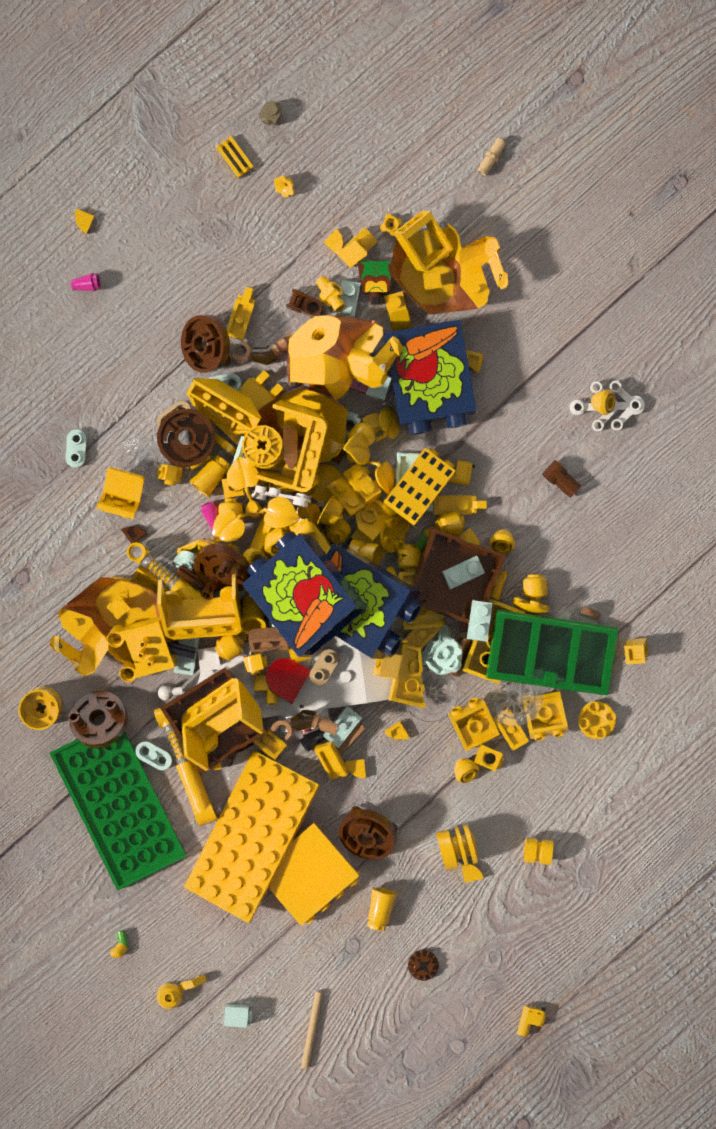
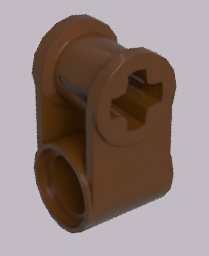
(303, 303)

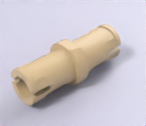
(491, 157)

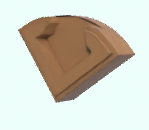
(590, 612)

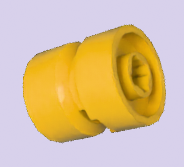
(370, 551)
(538, 851)

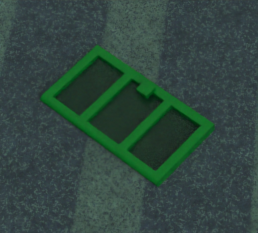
(552, 652)

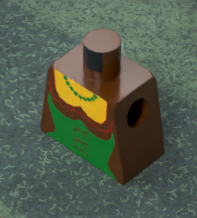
(375, 279)

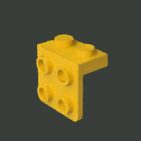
(121, 493)

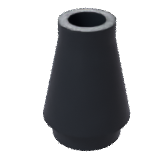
(312, 739)

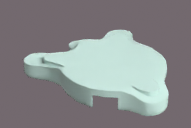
(444, 654)

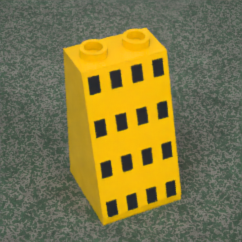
(420, 486)

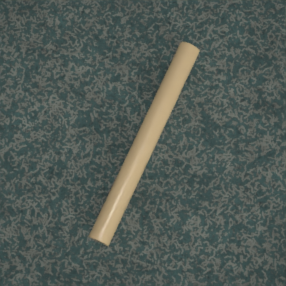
(311, 1030)

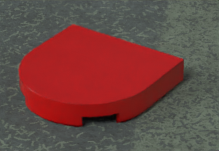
(286, 678)

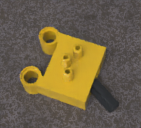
(148, 648)

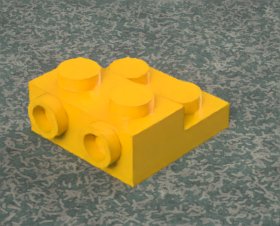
(355, 489)
(550, 719)
(473, 723)

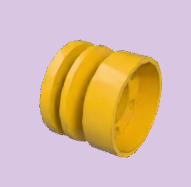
(260, 458)
(36, 718)
(457, 847)

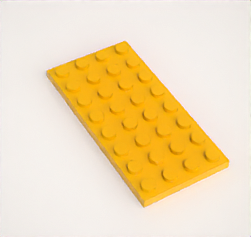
(252, 836)

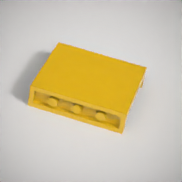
(312, 875)

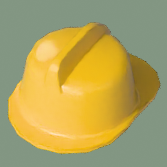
(331, 512)

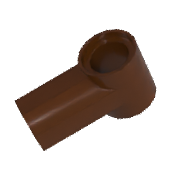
(558, 476)

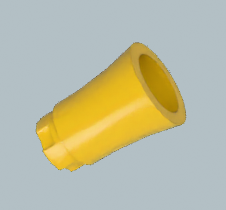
(210, 475)
(251, 616)
(380, 908)

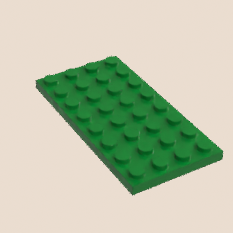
(118, 809)

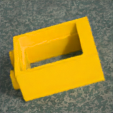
(411, 227)

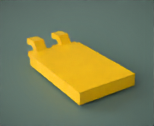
(258, 394)

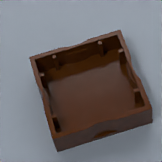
(446, 551)
(231, 739)

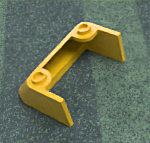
(304, 473)
(200, 616)
(214, 715)

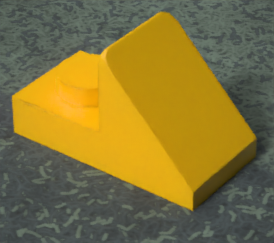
(357, 247)
(397, 311)

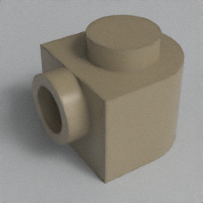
(271, 113)

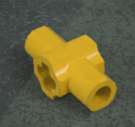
(330, 294)

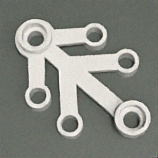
(627, 406)
(261, 493)

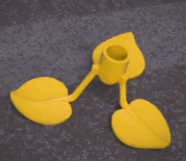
(358, 449)
(279, 514)

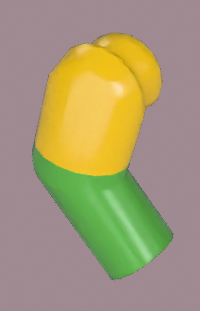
(422, 539)
(122, 946)

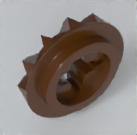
(423, 955)

